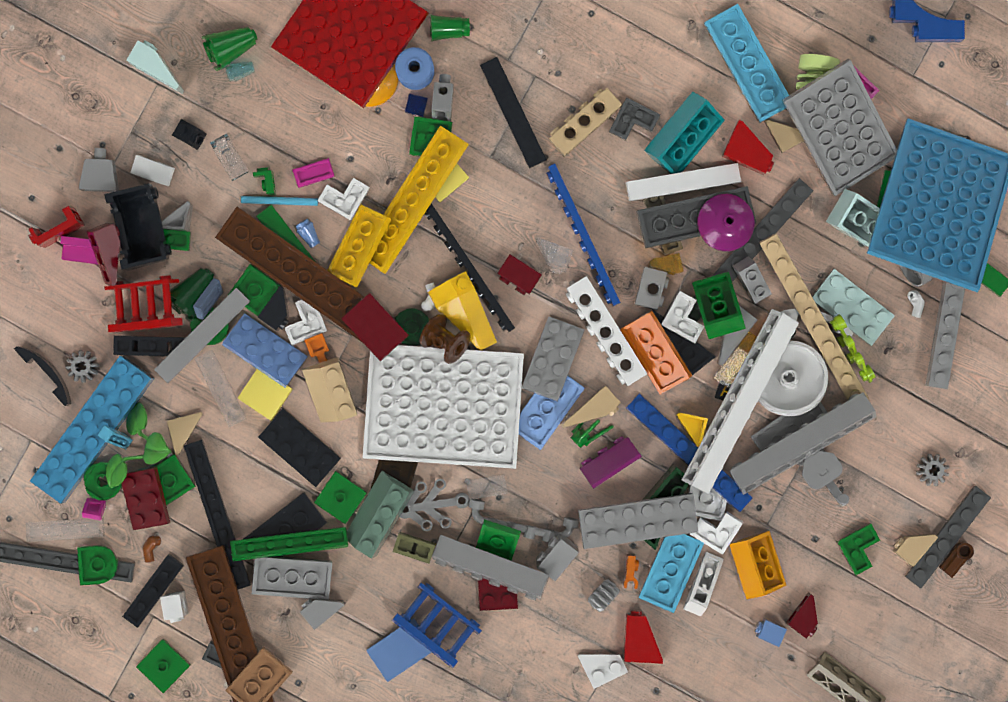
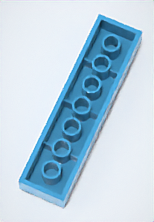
(80, 442)

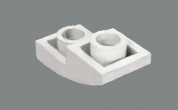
(152, 170)

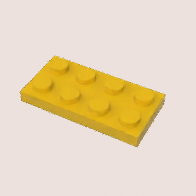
(359, 245)

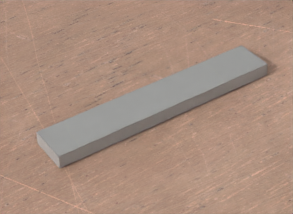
(201, 335)

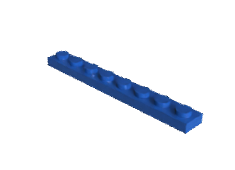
(579, 228)
(684, 448)

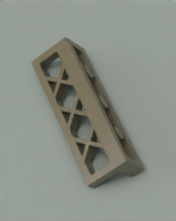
(848, 681)

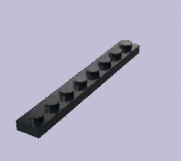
(462, 260)
(214, 507)

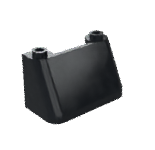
(139, 226)

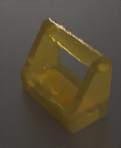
(670, 264)

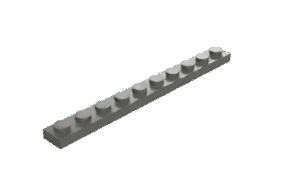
(768, 226)

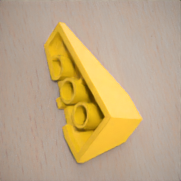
(462, 306)

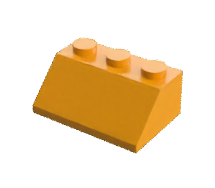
(758, 565)

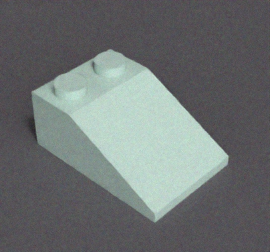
(150, 62)
(854, 217)

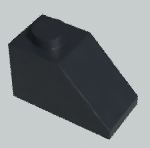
(276, 311)

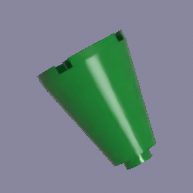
(228, 45)

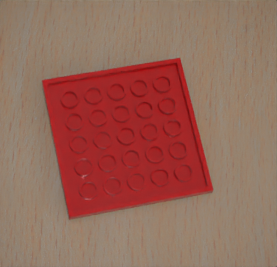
(349, 41)

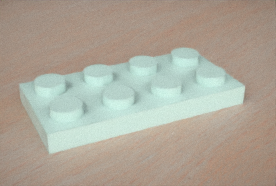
(859, 310)

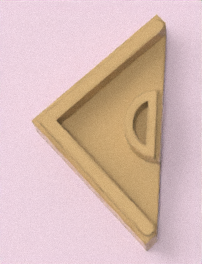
(784, 136)
(181, 430)

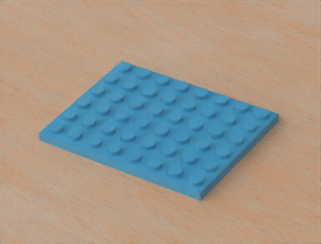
(941, 205)

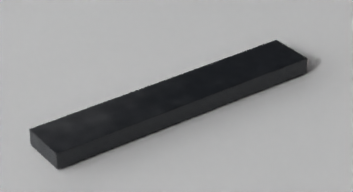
(513, 112)

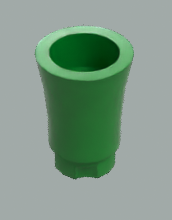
(448, 27)

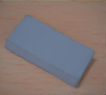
(208, 298)

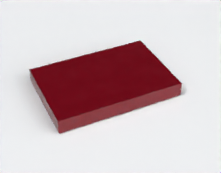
(375, 327)

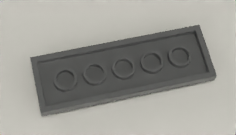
(679, 219)

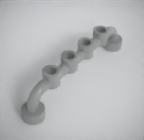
(528, 530)

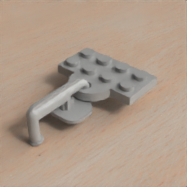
(820, 467)

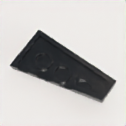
(692, 354)

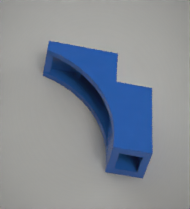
(927, 26)

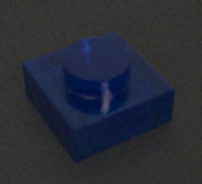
(416, 105)

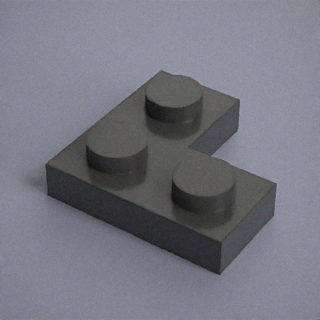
(631, 114)

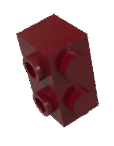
(518, 274)

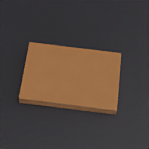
(259, 678)

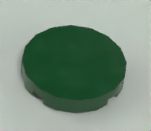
(413, 323)

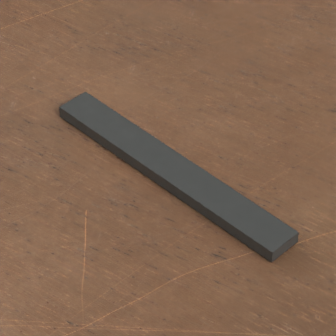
(54, 560)

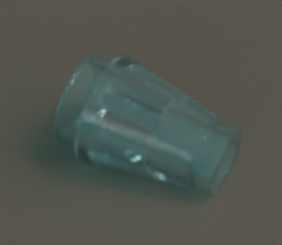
(239, 70)

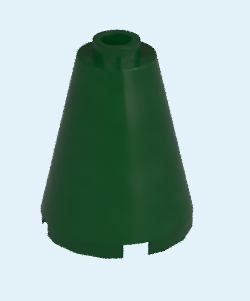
(188, 292)

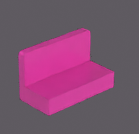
(77, 250)

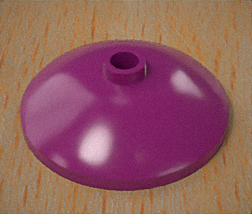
(717, 231)

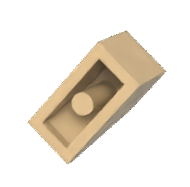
(913, 547)

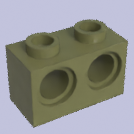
(414, 547)

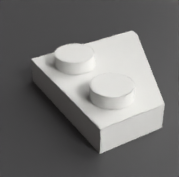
(602, 667)

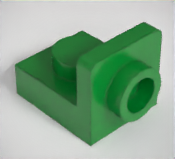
(268, 184)

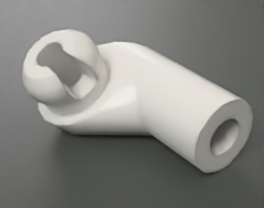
(917, 301)
(428, 303)

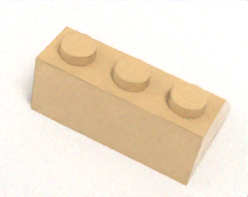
(330, 391)

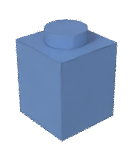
(770, 632)

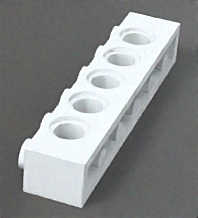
(585, 287)

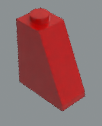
(748, 150)
(639, 640)

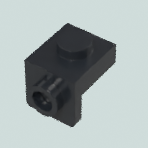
(189, 134)

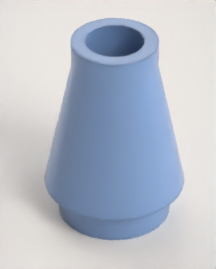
(307, 232)

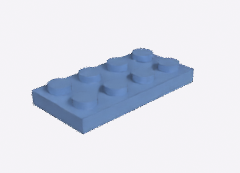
(264, 350)

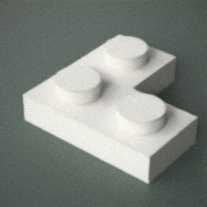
(346, 203)
(678, 320)
(310, 326)
(720, 536)

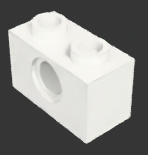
(174, 606)

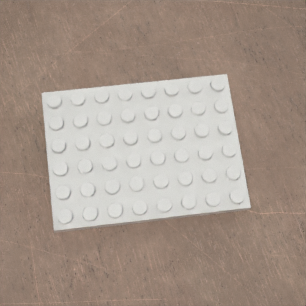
(443, 410)

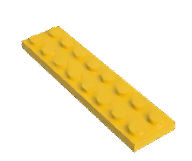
(417, 194)

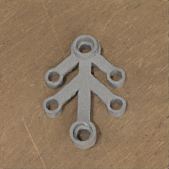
(429, 505)

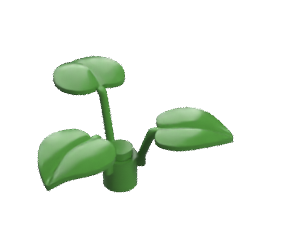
(155, 447)

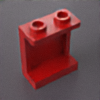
(53, 235)

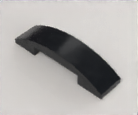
(61, 391)

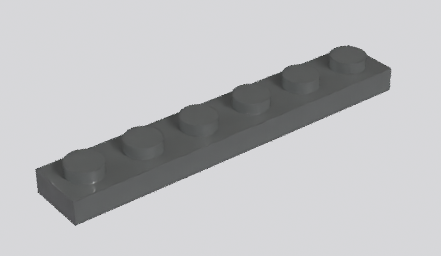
(948, 536)

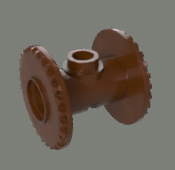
(437, 334)

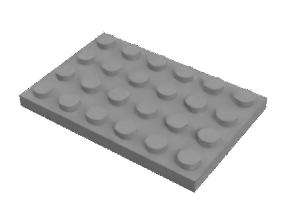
(841, 127)

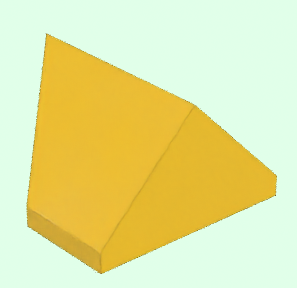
(694, 426)

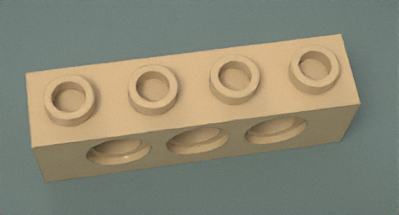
(566, 145)

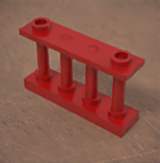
(152, 320)

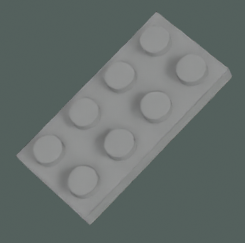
(553, 358)
(292, 577)

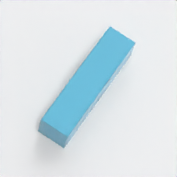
(115, 437)

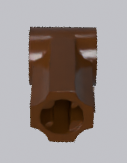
(954, 560)

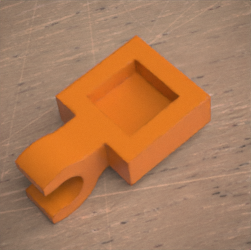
(317, 347)
(631, 566)

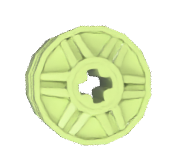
(814, 66)

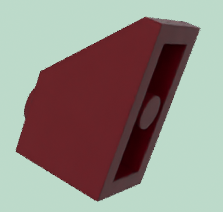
(804, 617)

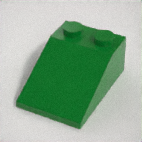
(718, 305)

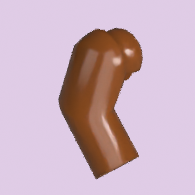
(149, 546)

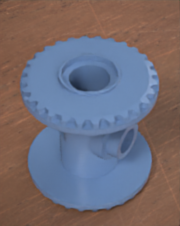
(414, 57)

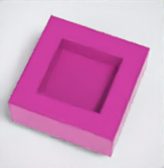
(94, 509)

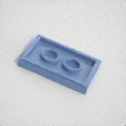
(397, 652)

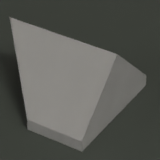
(180, 219)

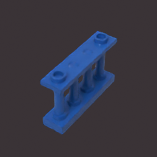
(434, 644)

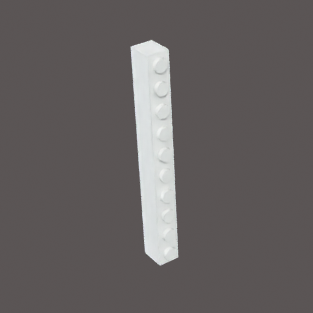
(740, 401)

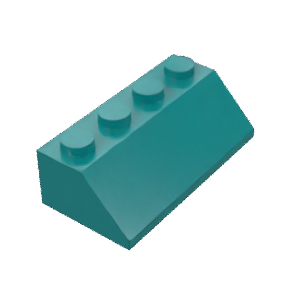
(684, 134)

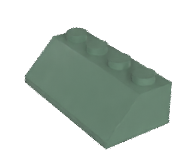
(378, 514)

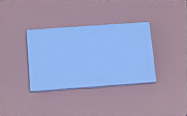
(543, 415)

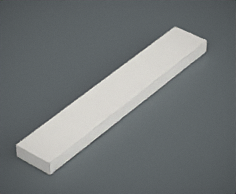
(683, 182)

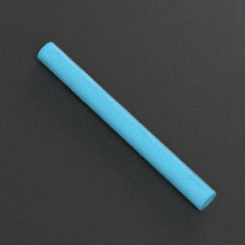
(279, 200)

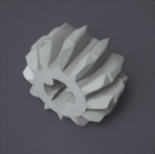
(81, 358)
(928, 465)
(603, 595)

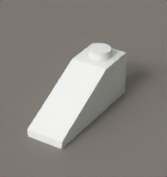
(703, 584)

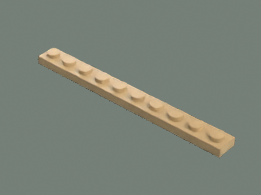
(812, 316)

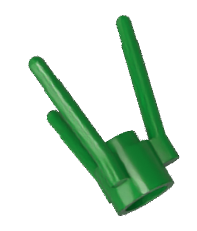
(581, 436)

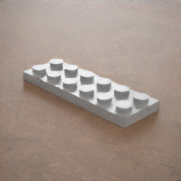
(638, 520)

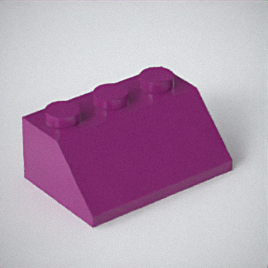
(609, 461)

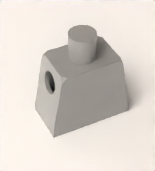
(443, 98)
(99, 173)

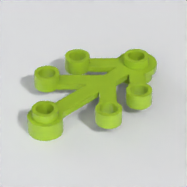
(853, 357)

